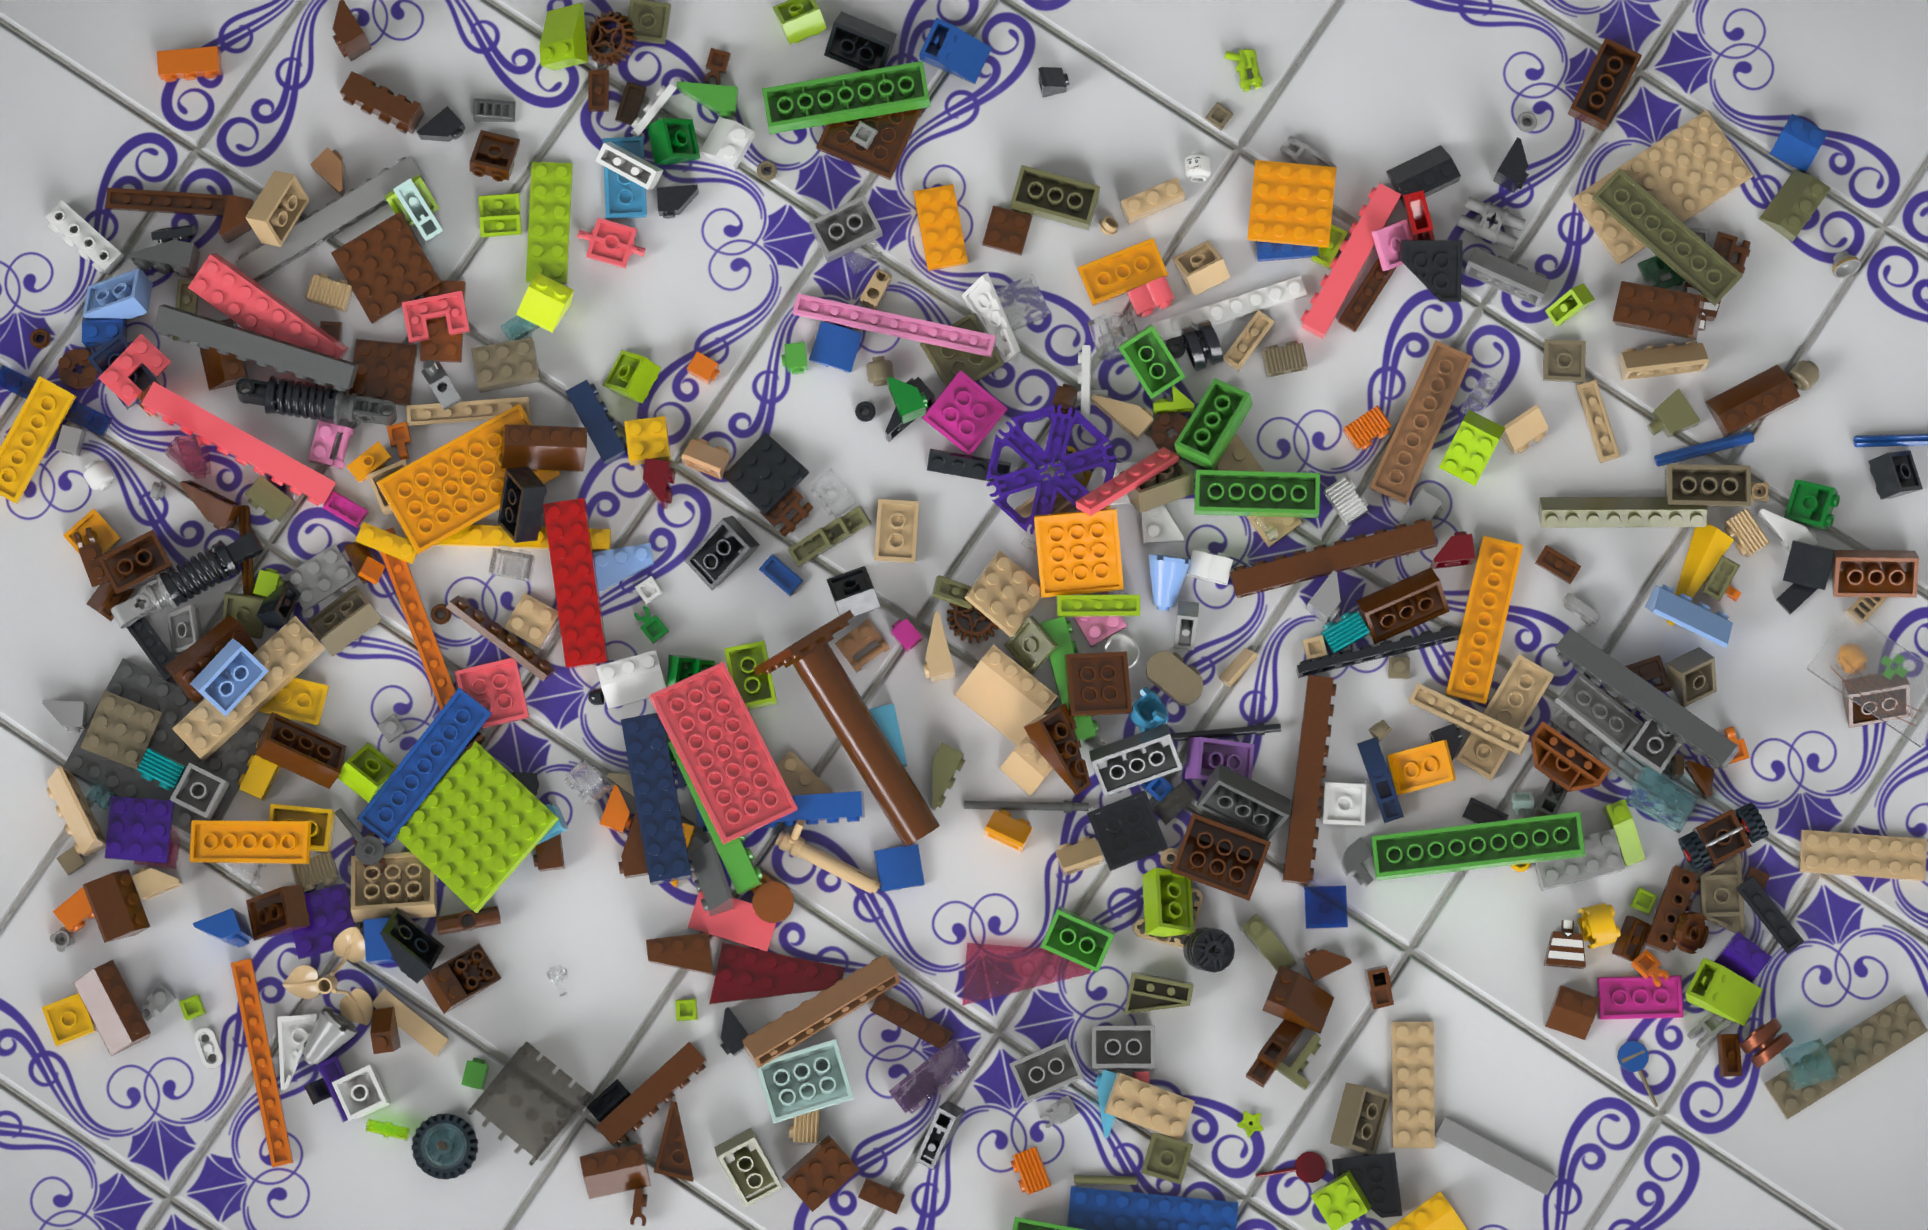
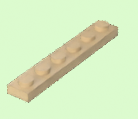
(463, 411)
(1469, 719)

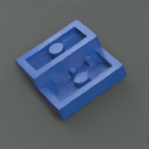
(835, 346)
(899, 868)

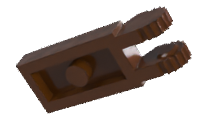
(89, 558)

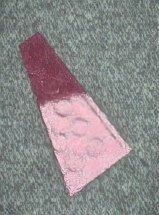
(1009, 969)

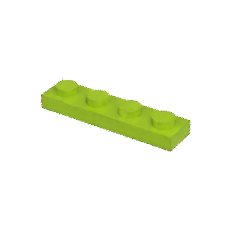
(1098, 605)

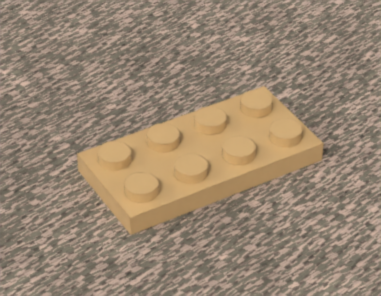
(1149, 1106)

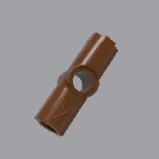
(454, 922)

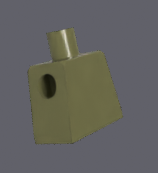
(1673, 416)

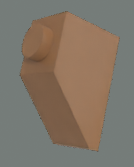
(331, 169)

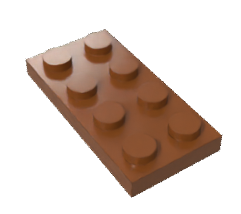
(441, 345)

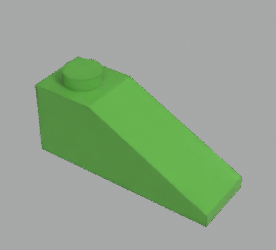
(717, 98)

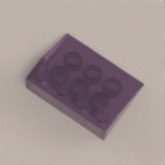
(930, 1076)

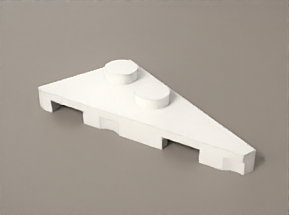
(292, 1038)

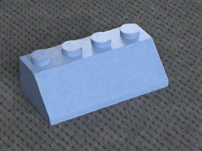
(1690, 615)

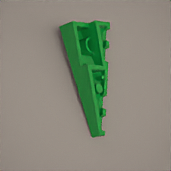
(682, 667)

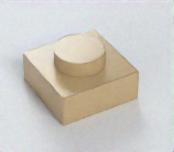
(1314, 647)

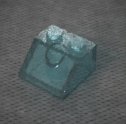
(1808, 1064)

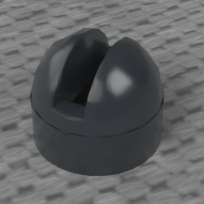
(596, 697)

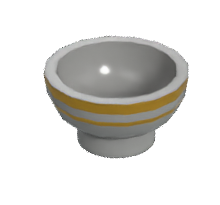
(1845, 264)

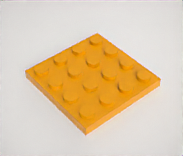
(1291, 203)
(1078, 552)

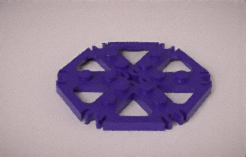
(1036, 457)

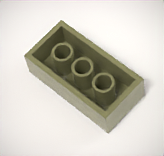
(1055, 197)

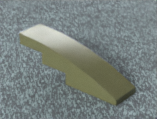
(829, 536)

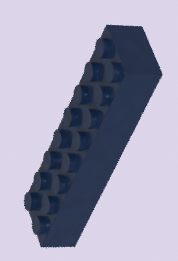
(656, 799)

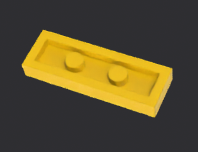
(386, 543)

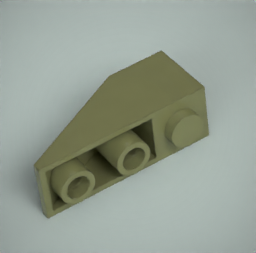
(944, 766)

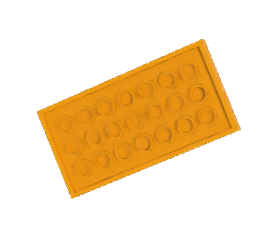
(453, 483)

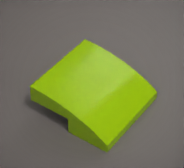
(500, 215)

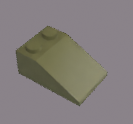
(748, 1167)

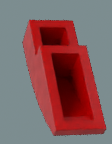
(1418, 216)

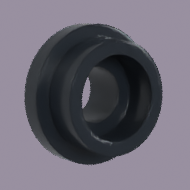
(1176, 341)
(865, 405)

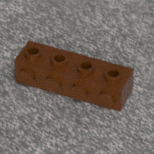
(1673, 902)

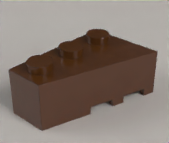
(682, 952)

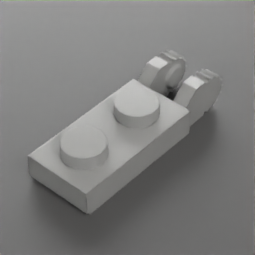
(1305, 154)
(1712, 1025)

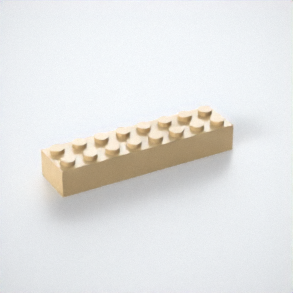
(284, 657)

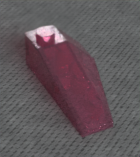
(190, 455)

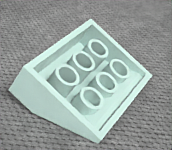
(805, 1081)

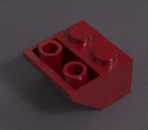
(657, 478)

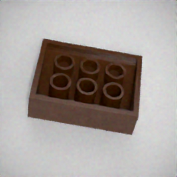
(1221, 857)

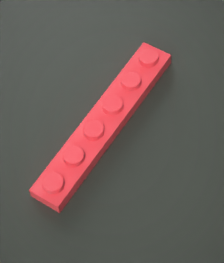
(1127, 481)

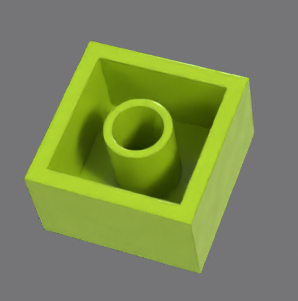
(1341, 1201)

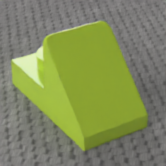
(1179, 404)

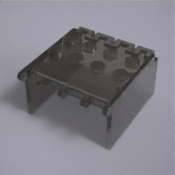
(532, 1102)

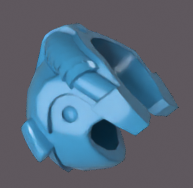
(1149, 711)

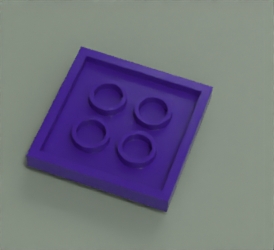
(139, 829)
(328, 916)

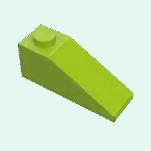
(1621, 820)

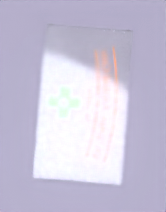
(1876, 676)

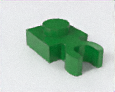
(652, 627)

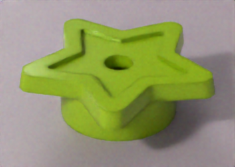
(1249, 1129)

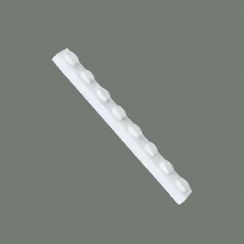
(1233, 308)

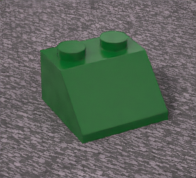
(673, 141)
(907, 399)

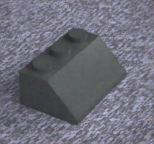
(711, 880)

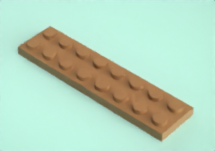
(1420, 422)

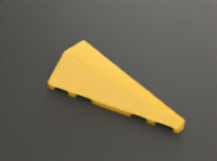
(1703, 555)

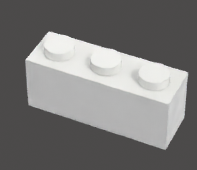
(629, 165)

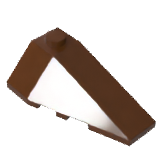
(1056, 741)

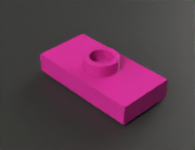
(345, 509)

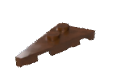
(673, 1152)

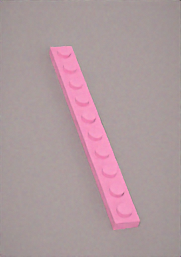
(894, 325)

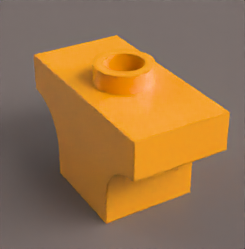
(369, 461)

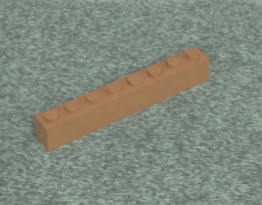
(821, 1011)

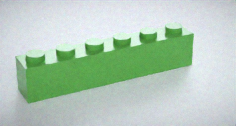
(1059, 632)

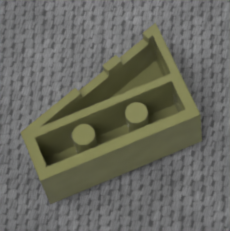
(1155, 993)

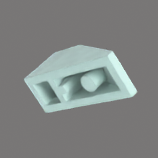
(418, 210)

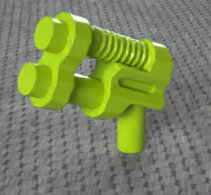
(1246, 60)

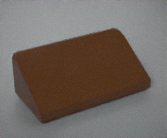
(357, 554)
(1631, 938)

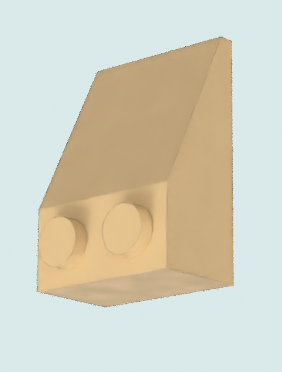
(938, 657)

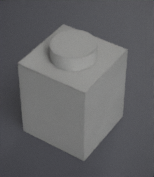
(71, 439)

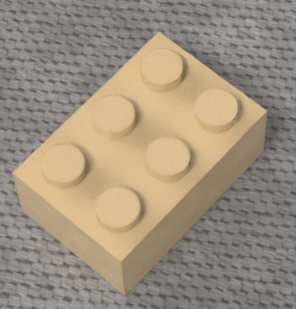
(277, 208)

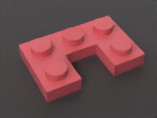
(420, 310)
(138, 352)

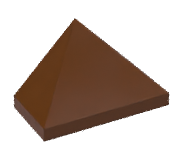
(1701, 776)

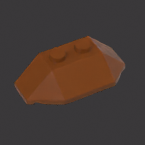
(1565, 761)

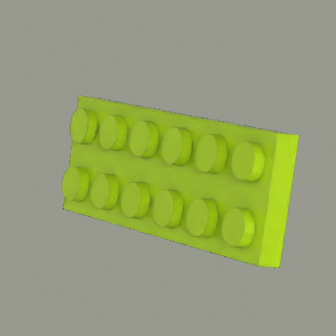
(549, 221)

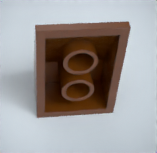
(135, 562)
(278, 912)
(1298, 1000)

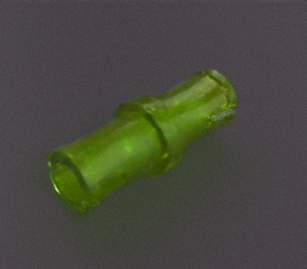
(388, 1129)

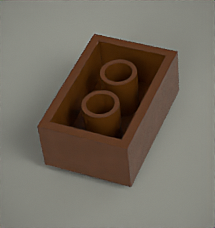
(820, 1173)

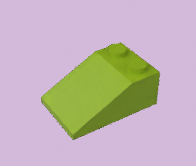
(564, 38)

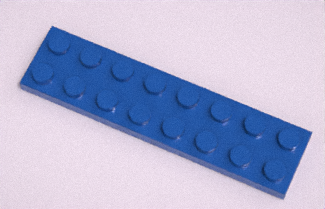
(424, 765)
(1140, 1211)

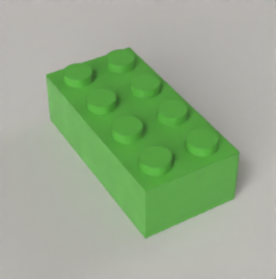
(1213, 424)

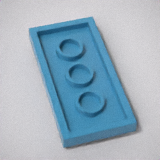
(623, 196)

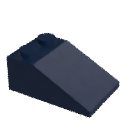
(109, 353)

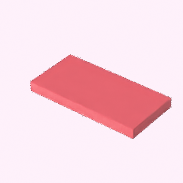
(735, 925)

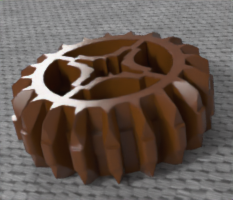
(597, 44)
(971, 633)

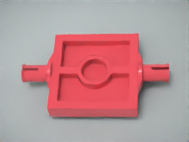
(611, 243)

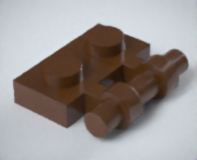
(1726, 245)
(784, 508)

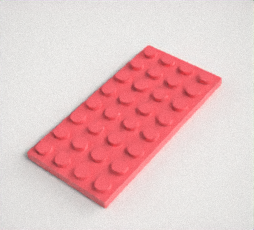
(723, 753)

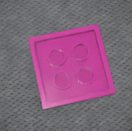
(964, 413)

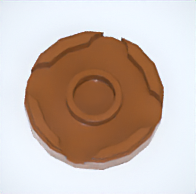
(773, 902)

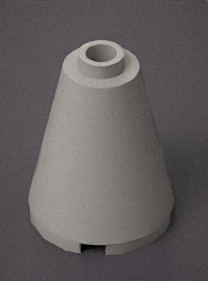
(327, 1036)

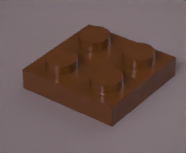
(1007, 230)

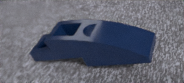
(1380, 780)

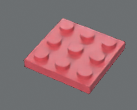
(497, 689)

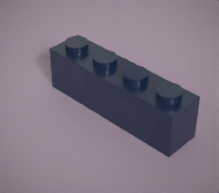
(598, 426)

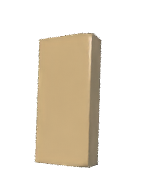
(1238, 667)

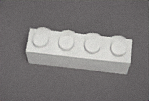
(84, 237)

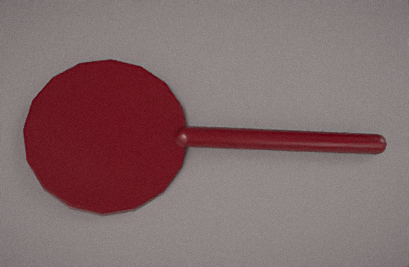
(1308, 1167)

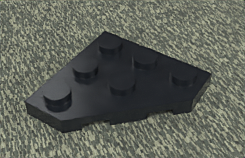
(1435, 265)
(1376, 1178)

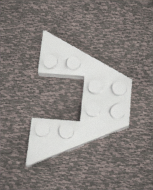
(1155, 524)

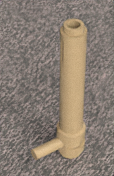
(800, 848)

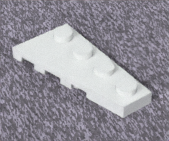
(990, 314)

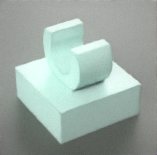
(1522, 800)

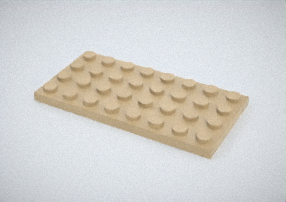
(1680, 171)

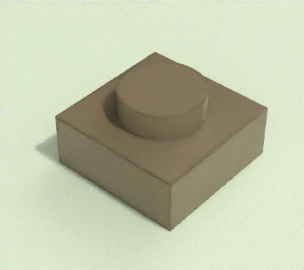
(1399, 668)

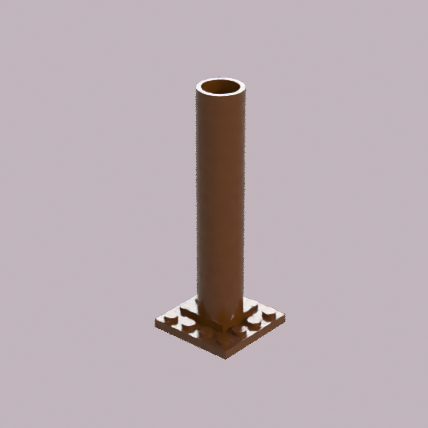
(857, 729)

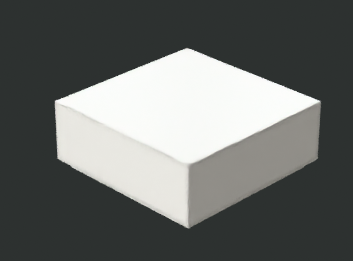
(649, 590)

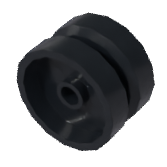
(1203, 345)

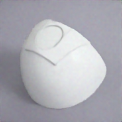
(1121, 642)

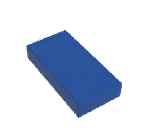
(781, 575)

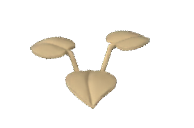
(305, 984)

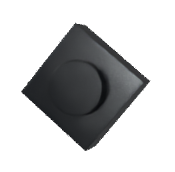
(317, 1091)

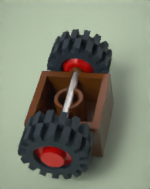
(1723, 837)

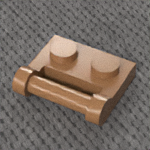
(857, 641)

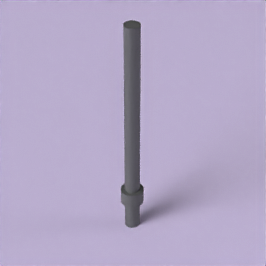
(1066, 806)

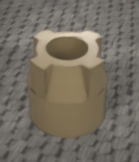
(1380, 730)

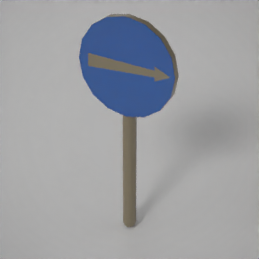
(1633, 1058)

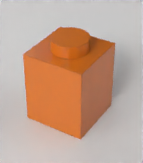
(703, 368)

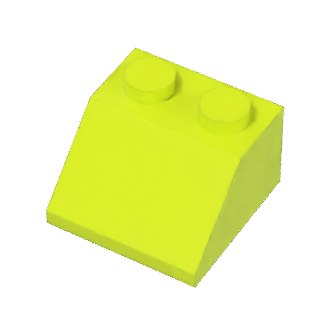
(545, 302)

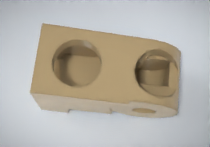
(875, 289)

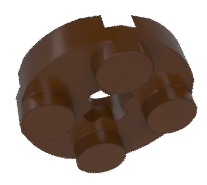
(74, 379)
(1166, 422)
(1687, 923)

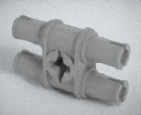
(1495, 233)

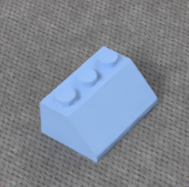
(229, 677)

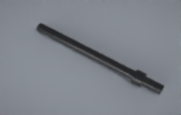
(1259, 729)

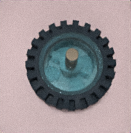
(444, 1146)

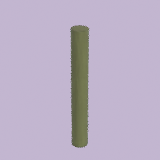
(1117, 1180)

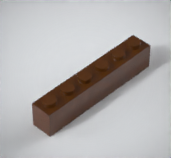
(651, 1094)

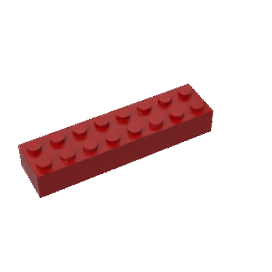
(575, 583)

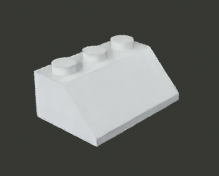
(631, 679)

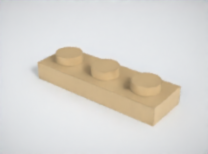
(1248, 340)

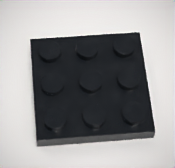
(766, 474)
(1127, 830)

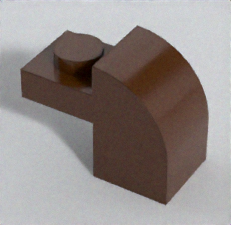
(1379, 986)

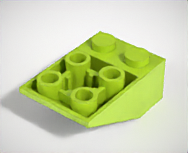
(1723, 992)

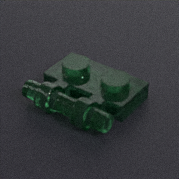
(1654, 268)

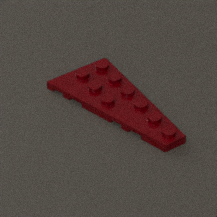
(758, 974)

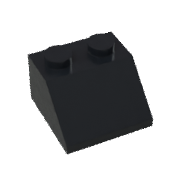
(1513, 168)
(1895, 474)
(853, 592)

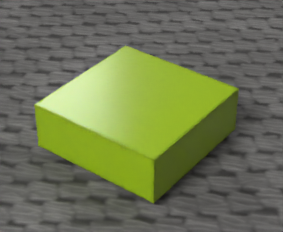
(1643, 901)
(192, 1007)
(686, 1009)

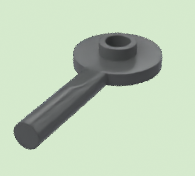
(368, 849)

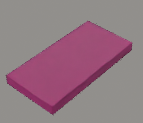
(1639, 998)

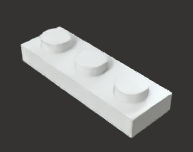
(652, 109)

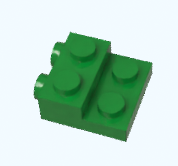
(1812, 504)

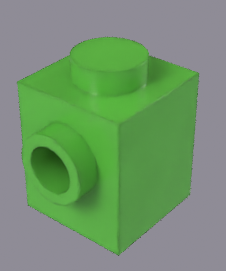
(795, 358)

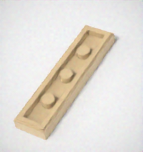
(1597, 421)
(412, 1023)

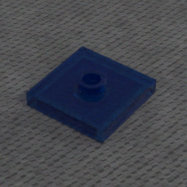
(1325, 907)

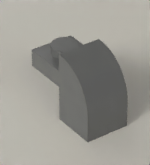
(1353, 859)

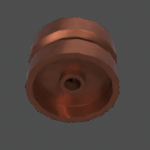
(1764, 1040)

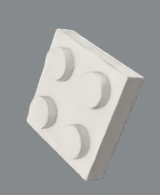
(1344, 804)

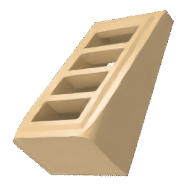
(1872, 609)

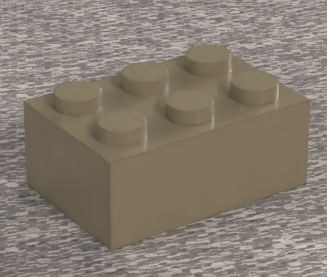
(506, 364)

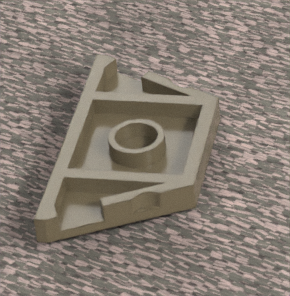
(1719, 896)

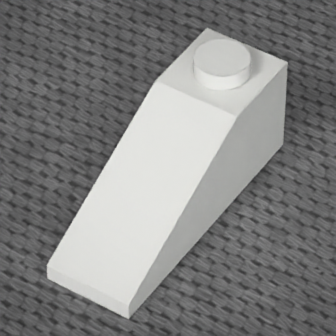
(1786, 530)

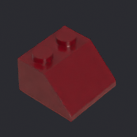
(1456, 552)

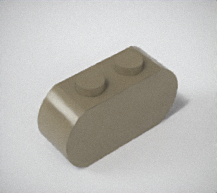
(1175, 677)

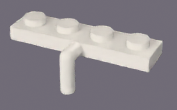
(1084, 378)

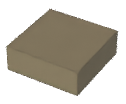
(1219, 116)
(71, 861)

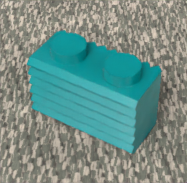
(1345, 632)
(161, 769)

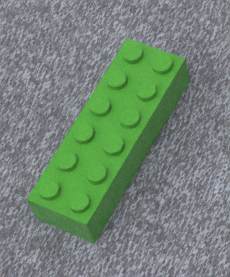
(1257, 493)

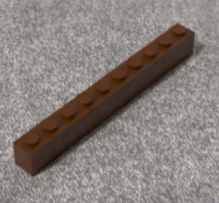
(1339, 557)
(1308, 780)

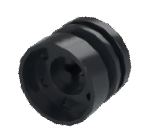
(1197, 948)

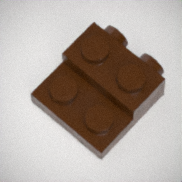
(494, 155)

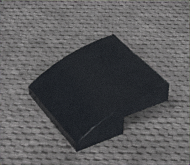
(1809, 565)

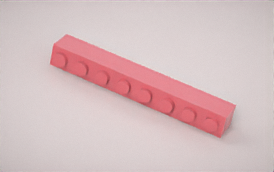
(1350, 262)

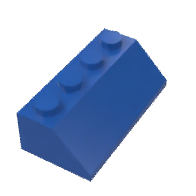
(228, 927)

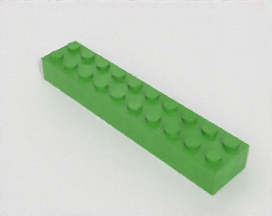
(1478, 846)

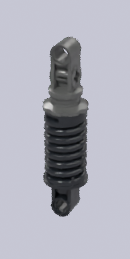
(314, 401)

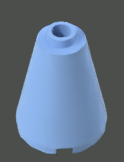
(1166, 579)

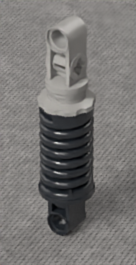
(178, 586)

